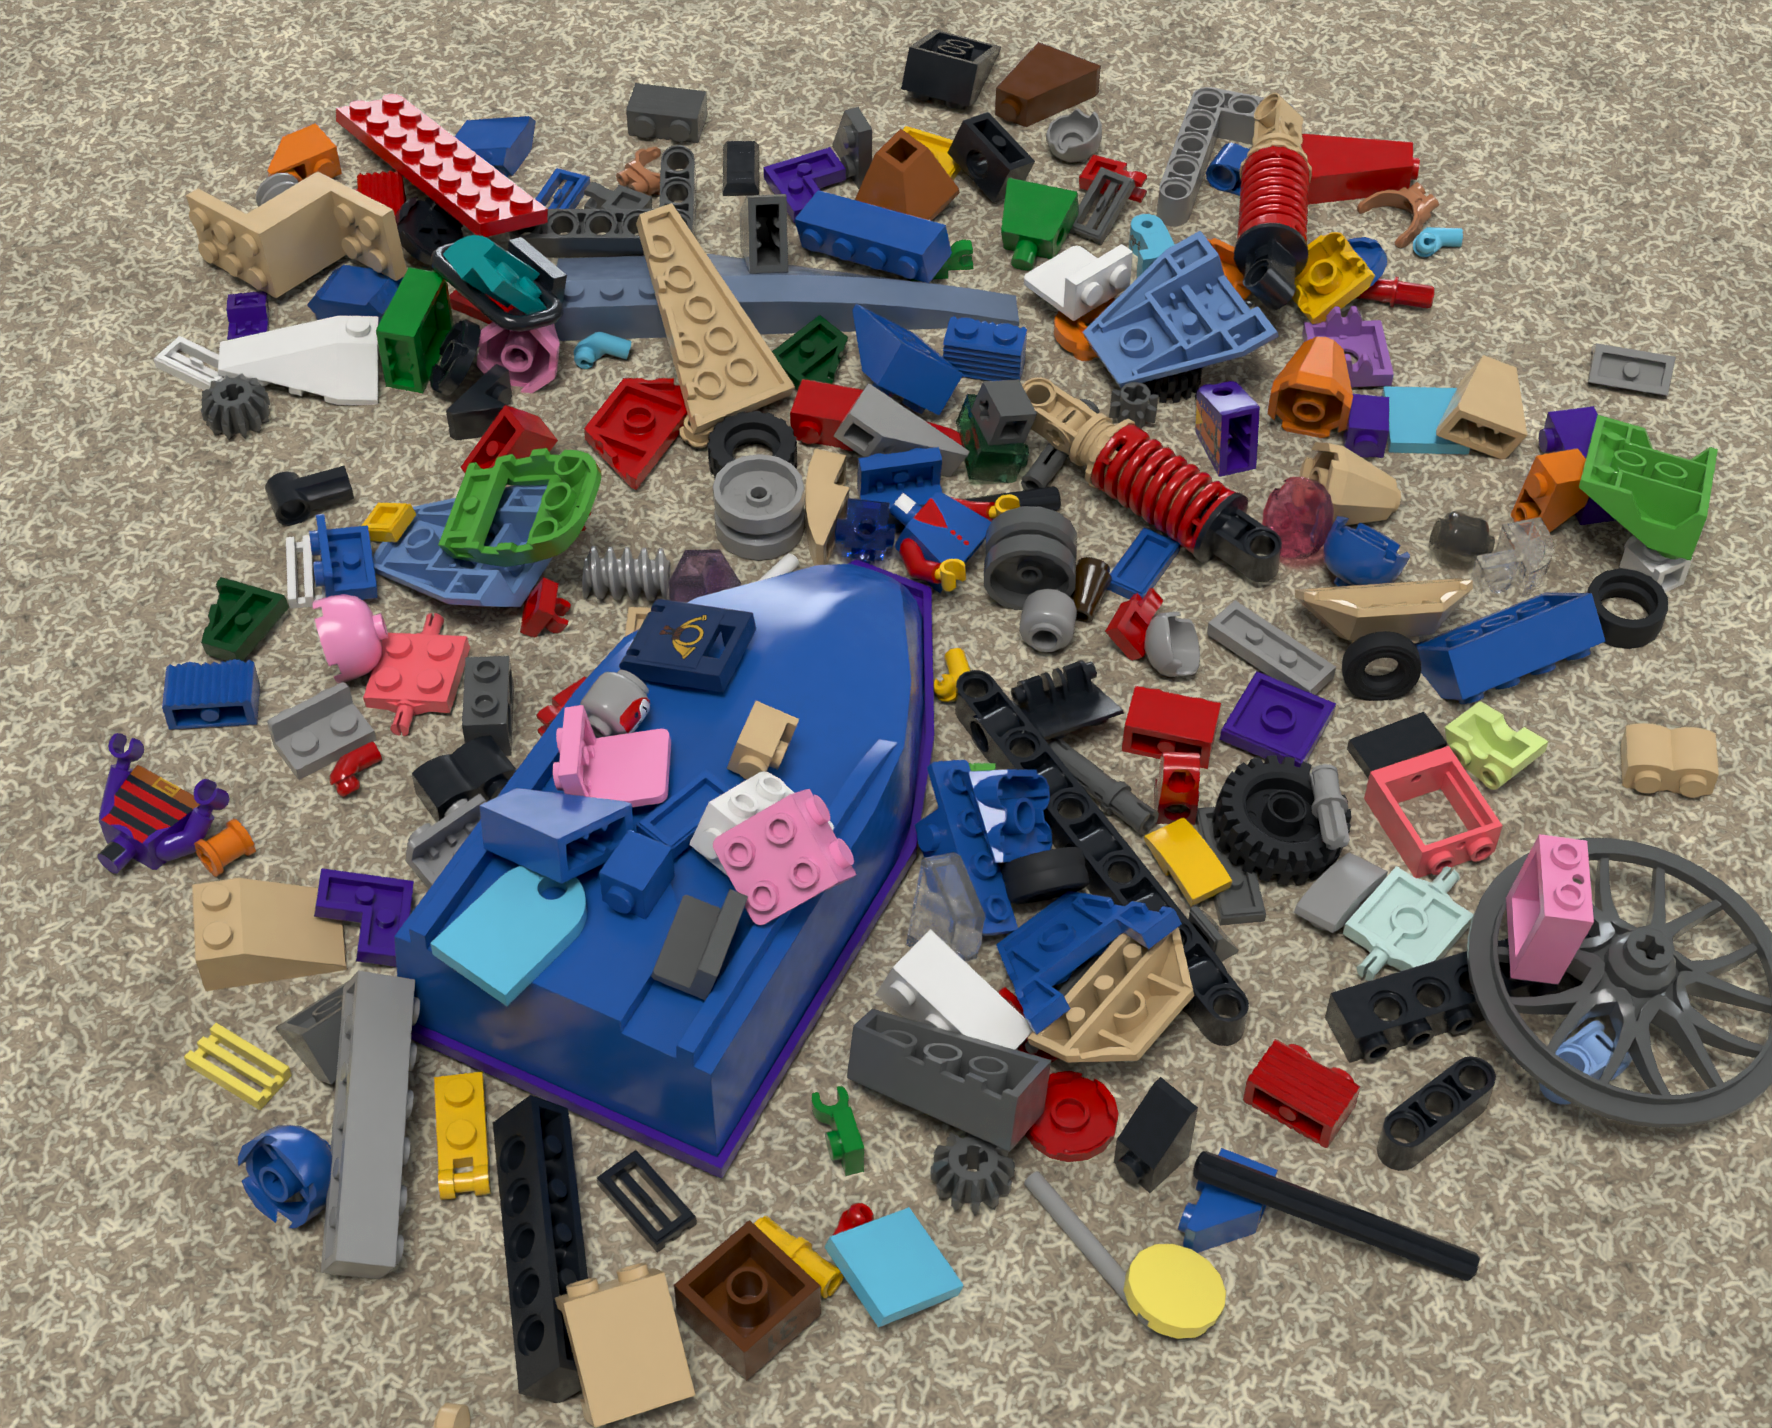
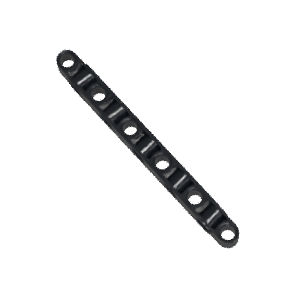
(1076, 821)

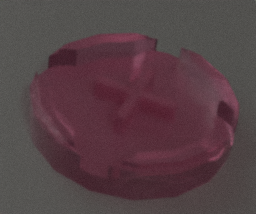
(1300, 515)

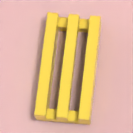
(209, 1046)

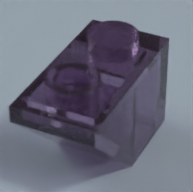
(701, 574)

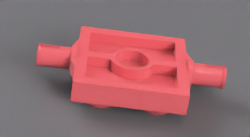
(417, 673)

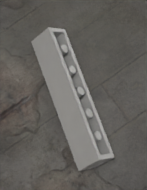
(370, 1126)

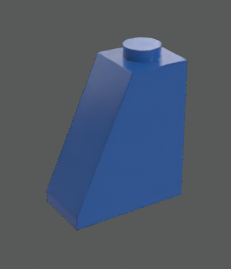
(554, 831)

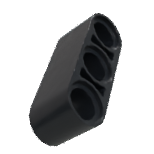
(1442, 1095)

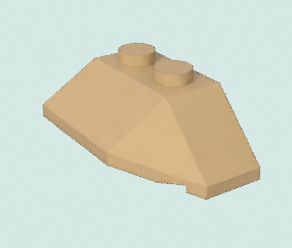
(1396, 607)
(1121, 1003)

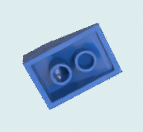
(903, 363)

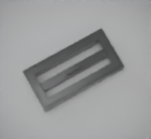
(1114, 210)

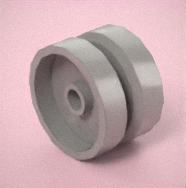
(759, 506)

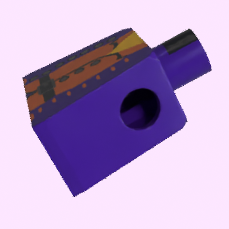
(1223, 414)

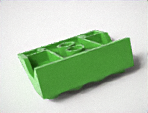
(1648, 490)

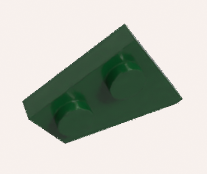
(812, 352)
(240, 619)

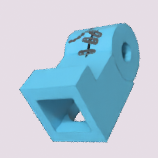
(1148, 240)

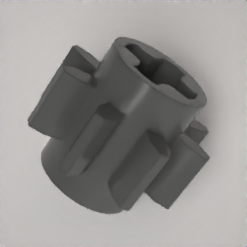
(1134, 404)

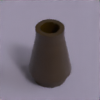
(1090, 586)

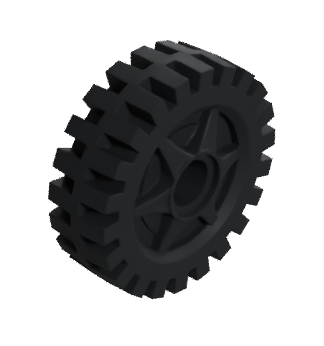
(1270, 821)

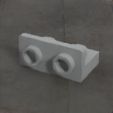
(319, 731)

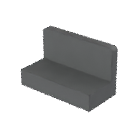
(698, 943)

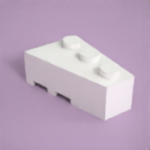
(945, 992)

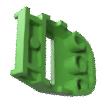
(564, 507)

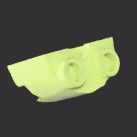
(1490, 746)

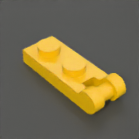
(461, 1134)

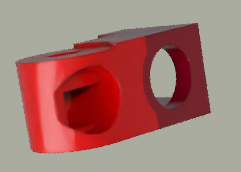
(1177, 784)

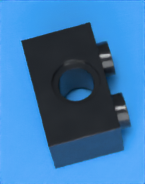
(989, 155)

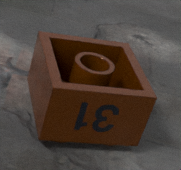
(748, 1299)

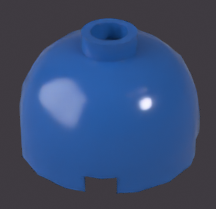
(1362, 555)
(282, 1164)

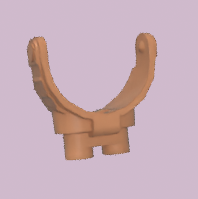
(637, 176)
(1409, 199)

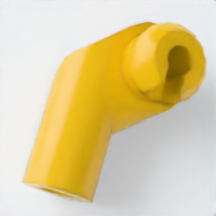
(957, 665)

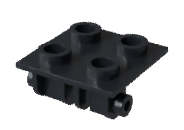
(1064, 702)

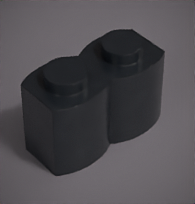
(465, 773)

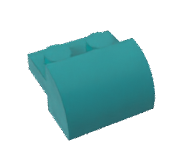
(496, 273)

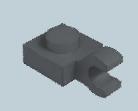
(618, 199)

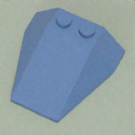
(1177, 318)
(428, 569)

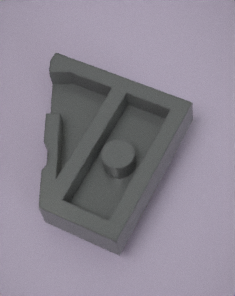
(854, 144)

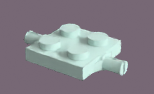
(1407, 922)

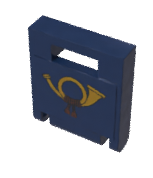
(677, 640)

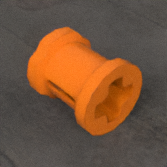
(225, 847)

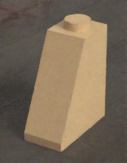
(1486, 410)

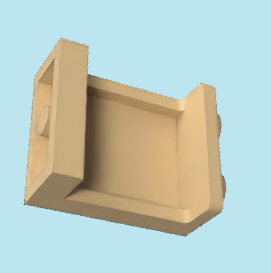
(625, 1344)

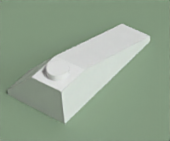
(321, 357)

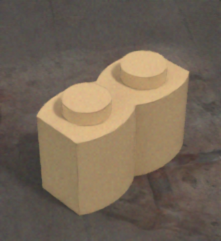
(1669, 759)

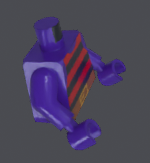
(150, 816)

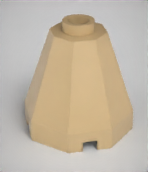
(1355, 485)

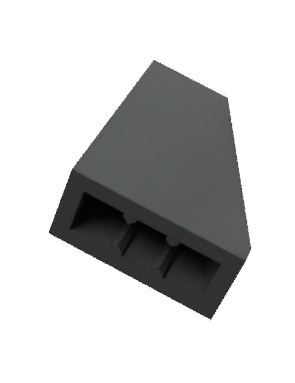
(764, 233)

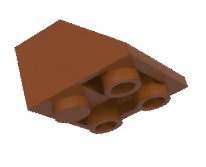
(907, 179)

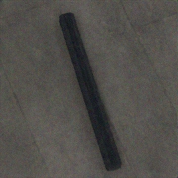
(1336, 1215)

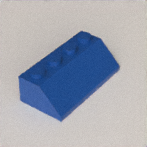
(1510, 644)

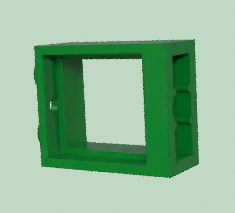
(414, 330)

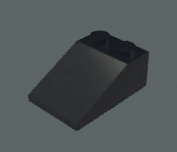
(948, 68)

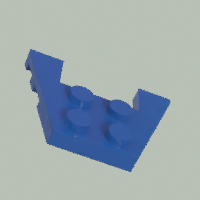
(1066, 936)

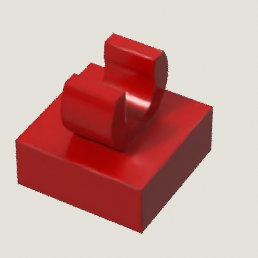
(543, 610)

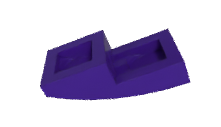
(247, 314)

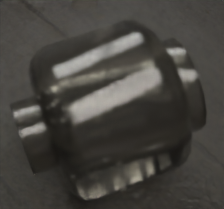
(1460, 539)

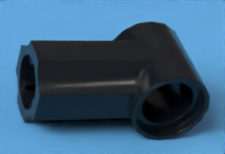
(297, 496)

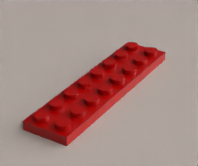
(441, 166)

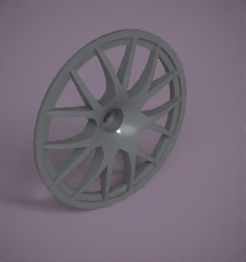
(1636, 982)

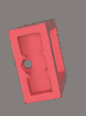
(1421, 776)

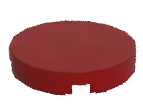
(1064, 1130)

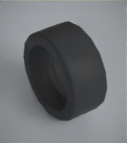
(1637, 588)

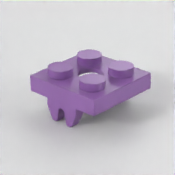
(1363, 340)

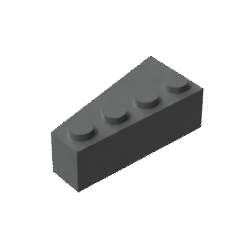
(950, 1076)

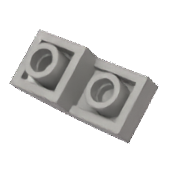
(1339, 892)

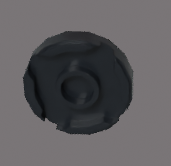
(457, 356)

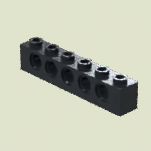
(1400, 998)
(540, 1241)

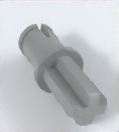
(1329, 806)

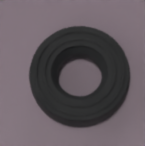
(1378, 646)

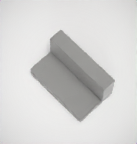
(1631, 369)

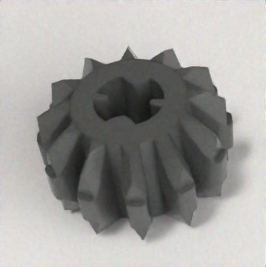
(235, 406)
(971, 1187)

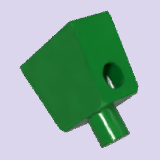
(1036, 220)

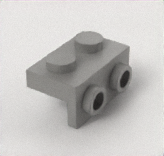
(435, 845)

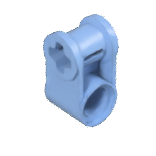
(1588, 1053)

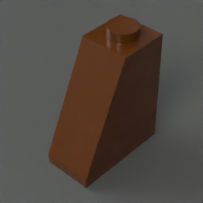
(1045, 85)

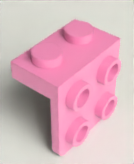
(611, 767)
(784, 856)

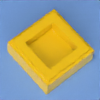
(389, 521)

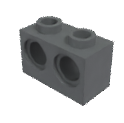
(488, 700)

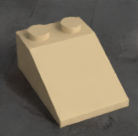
(262, 933)

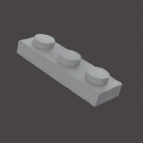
(1270, 649)

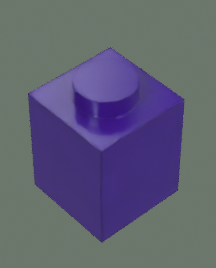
(1367, 426)

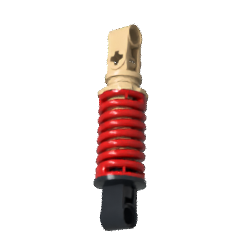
(1273, 205)
(1156, 483)

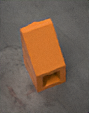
(306, 153)
(1552, 489)

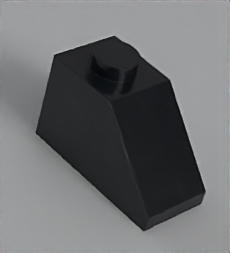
(1156, 1137)

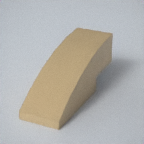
(824, 502)

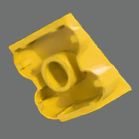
(1330, 277)

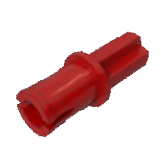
(1400, 293)

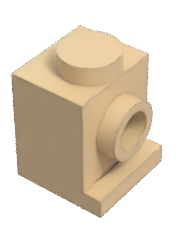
(762, 741)

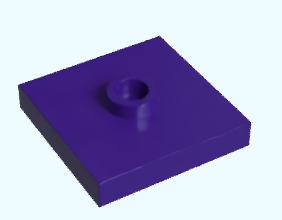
(1277, 720)

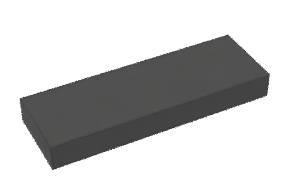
(1243, 899)

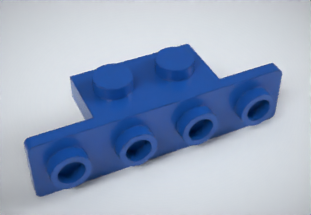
(957, 830)

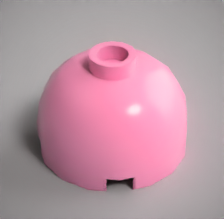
(350, 635)

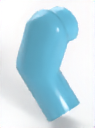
(1434, 238)
(598, 345)

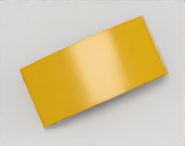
(1189, 861)

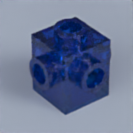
(866, 518)

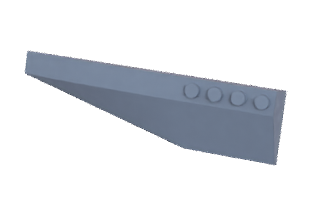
(620, 299)

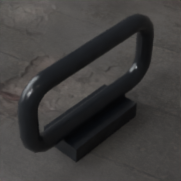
(550, 282)

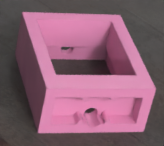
(1548, 909)

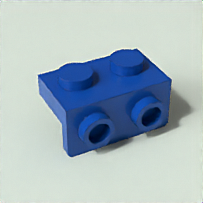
(909, 472)
(345, 560)

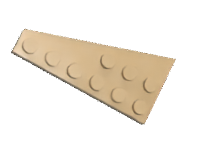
(712, 341)

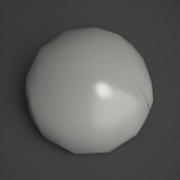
(1074, 136)
(1172, 645)

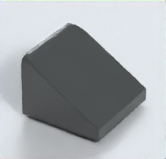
(1212, 933)

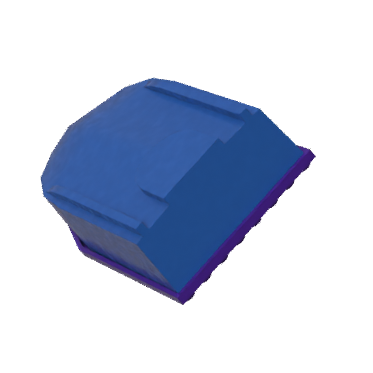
(595, 1029)

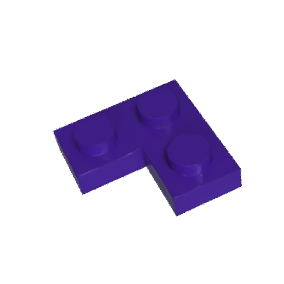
(803, 177)
(372, 900)

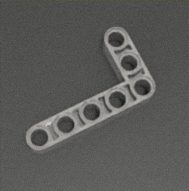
(1209, 116)

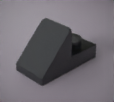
(479, 405)

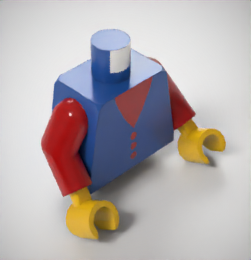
(944, 535)

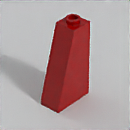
(1357, 167)

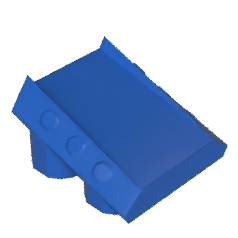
(500, 141)
(354, 293)
(1010, 811)

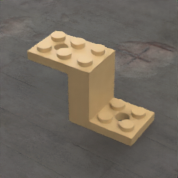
(297, 234)

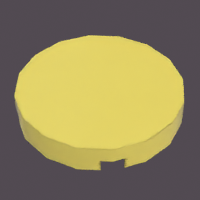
(1174, 1290)

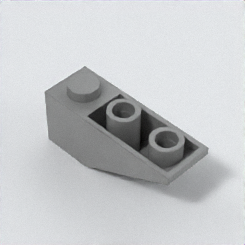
(886, 427)

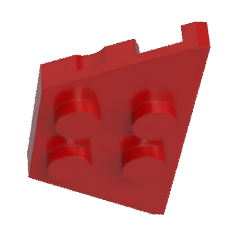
(637, 426)

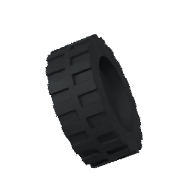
(750, 429)

